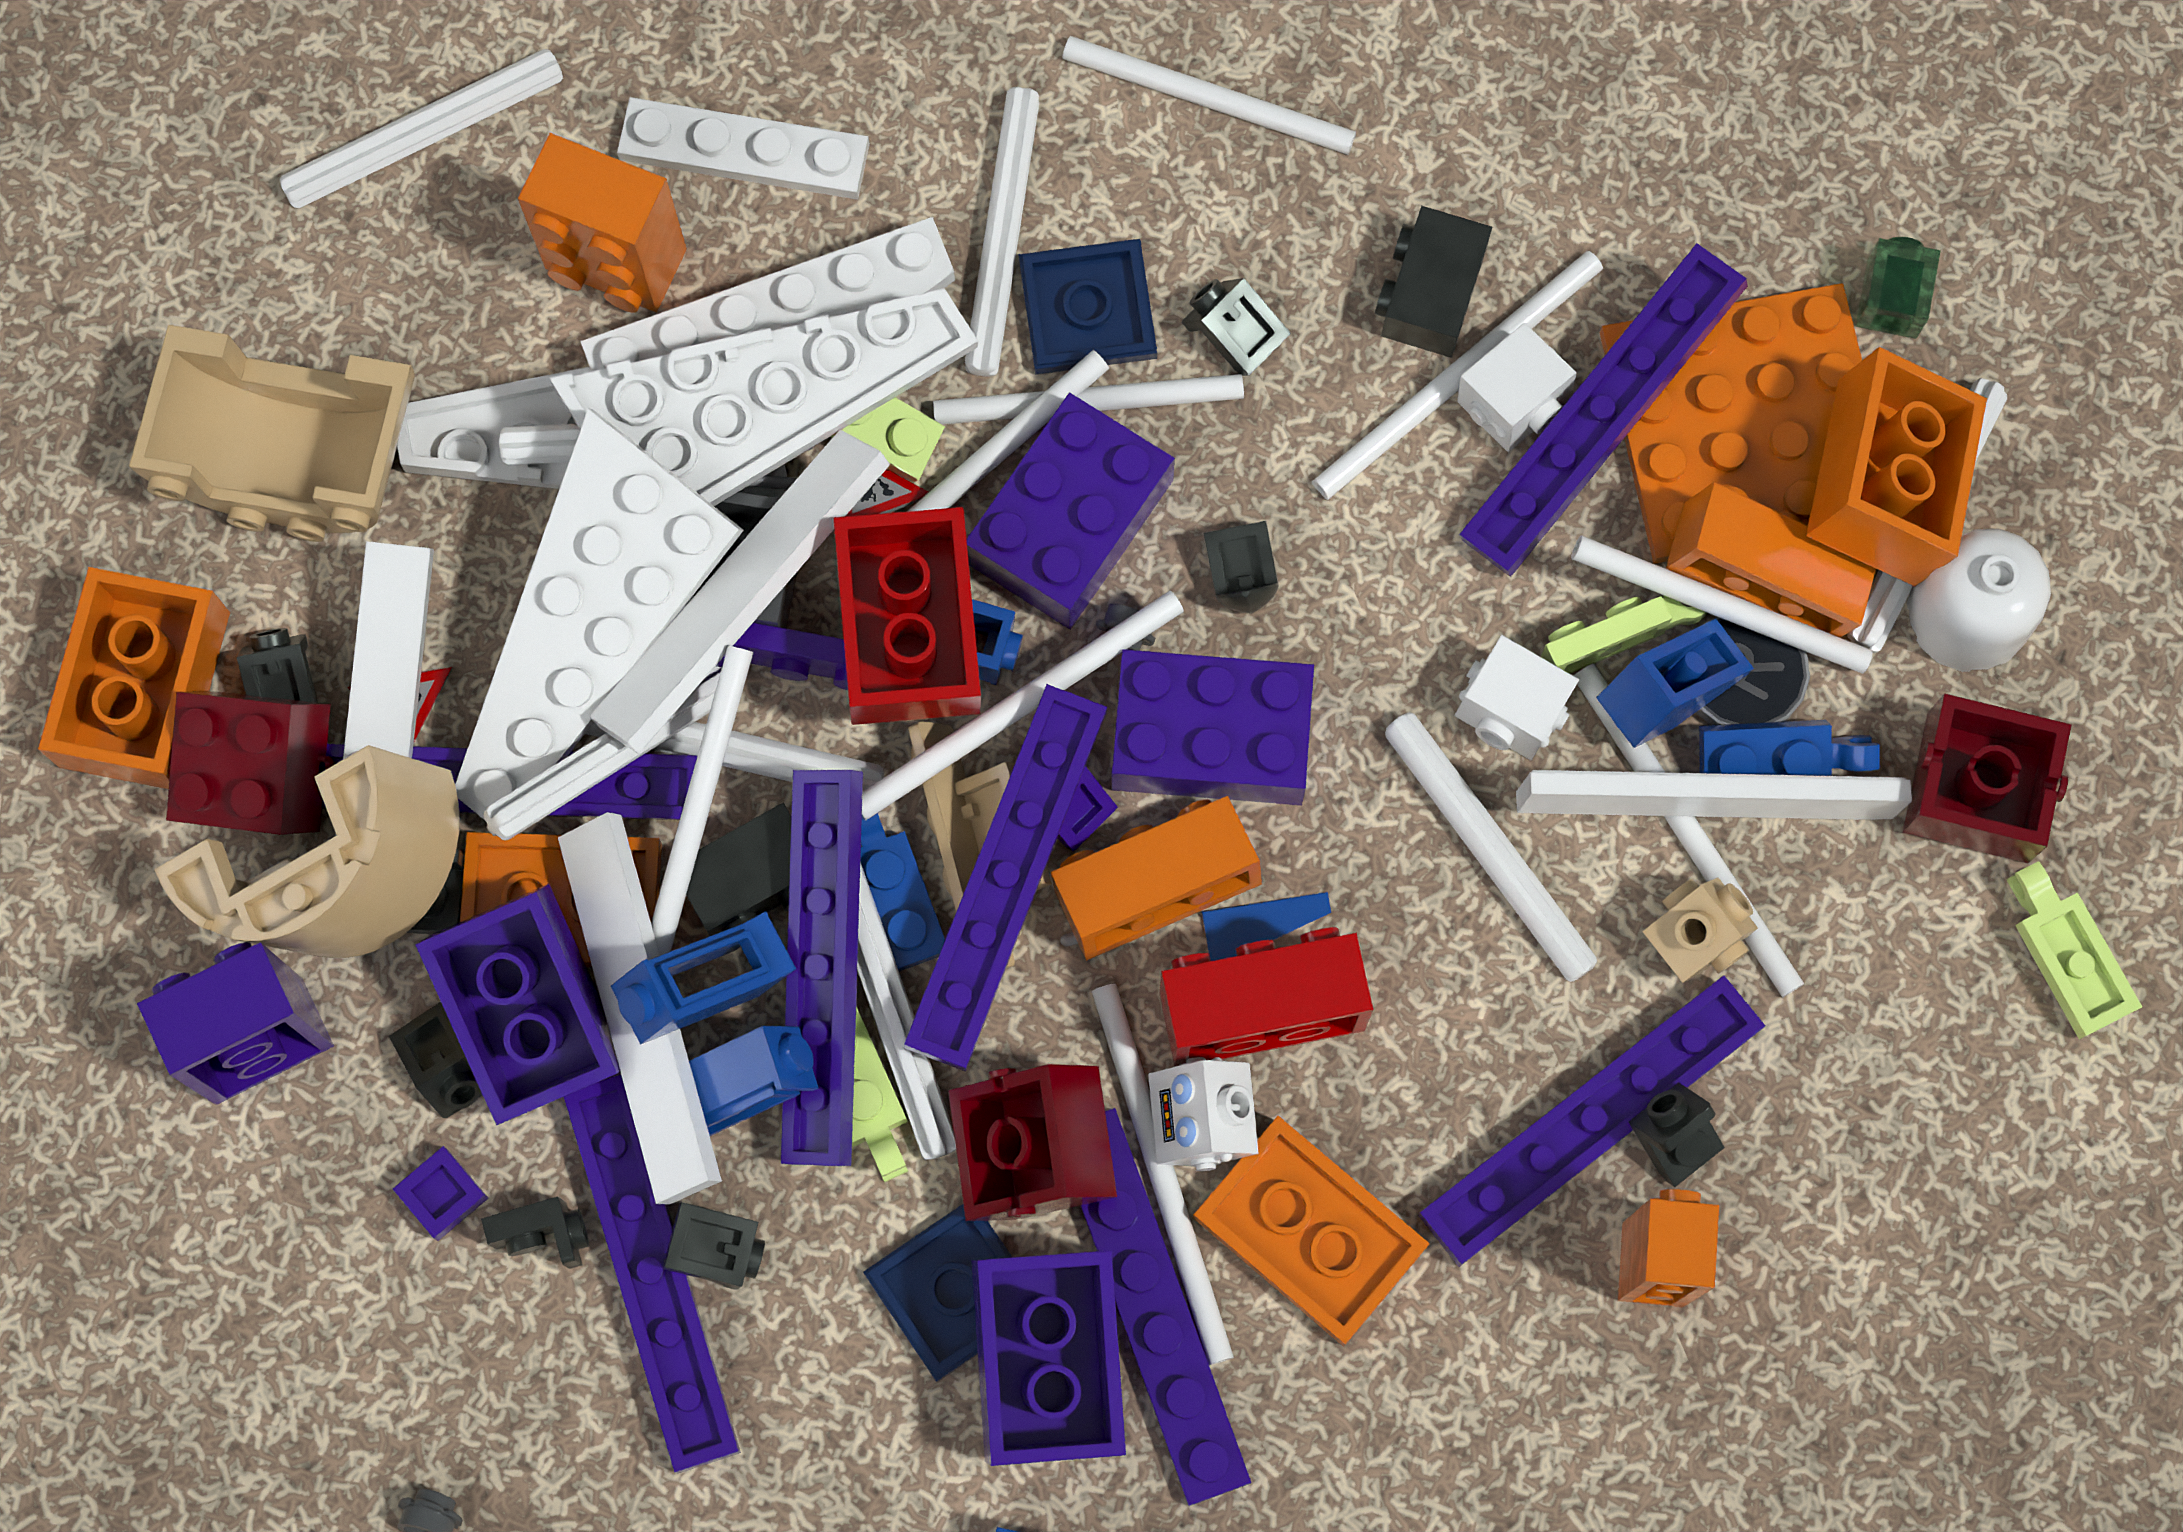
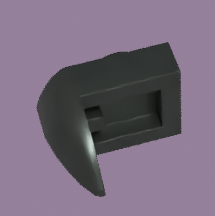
(1242, 566)

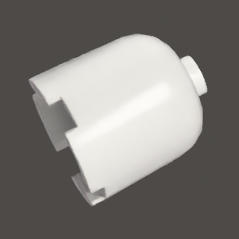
(1981, 602)

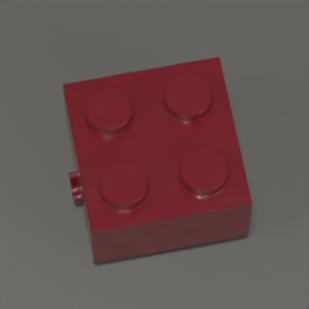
(247, 762)
(1988, 778)
(1032, 1142)

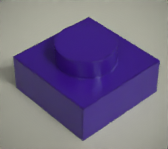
(1086, 812)
(440, 1193)

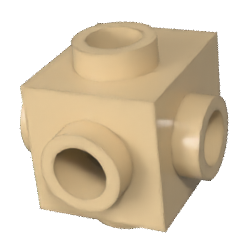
(1702, 928)

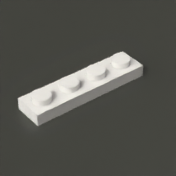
(743, 148)

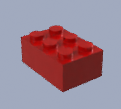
(907, 616)
(1265, 997)

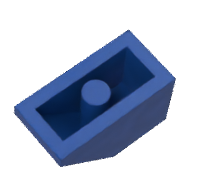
(1673, 682)

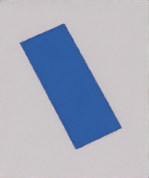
(1260, 921)

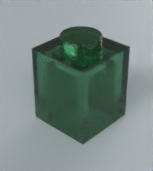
(1898, 287)

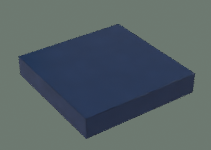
(1086, 303)
(931, 1288)

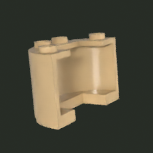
(271, 435)
(352, 892)

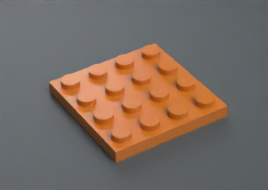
(1744, 409)

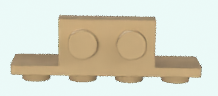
(961, 810)

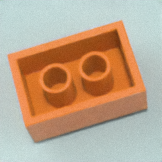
(603, 224)
(1897, 467)
(121, 672)

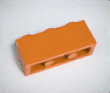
(1768, 560)
(1156, 876)
(1669, 1250)

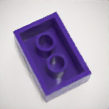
(1069, 510)
(1212, 727)
(521, 1004)
(234, 1022)
(1048, 1358)

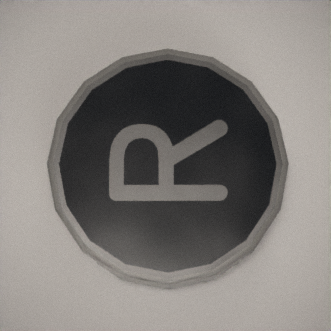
(1769, 690)

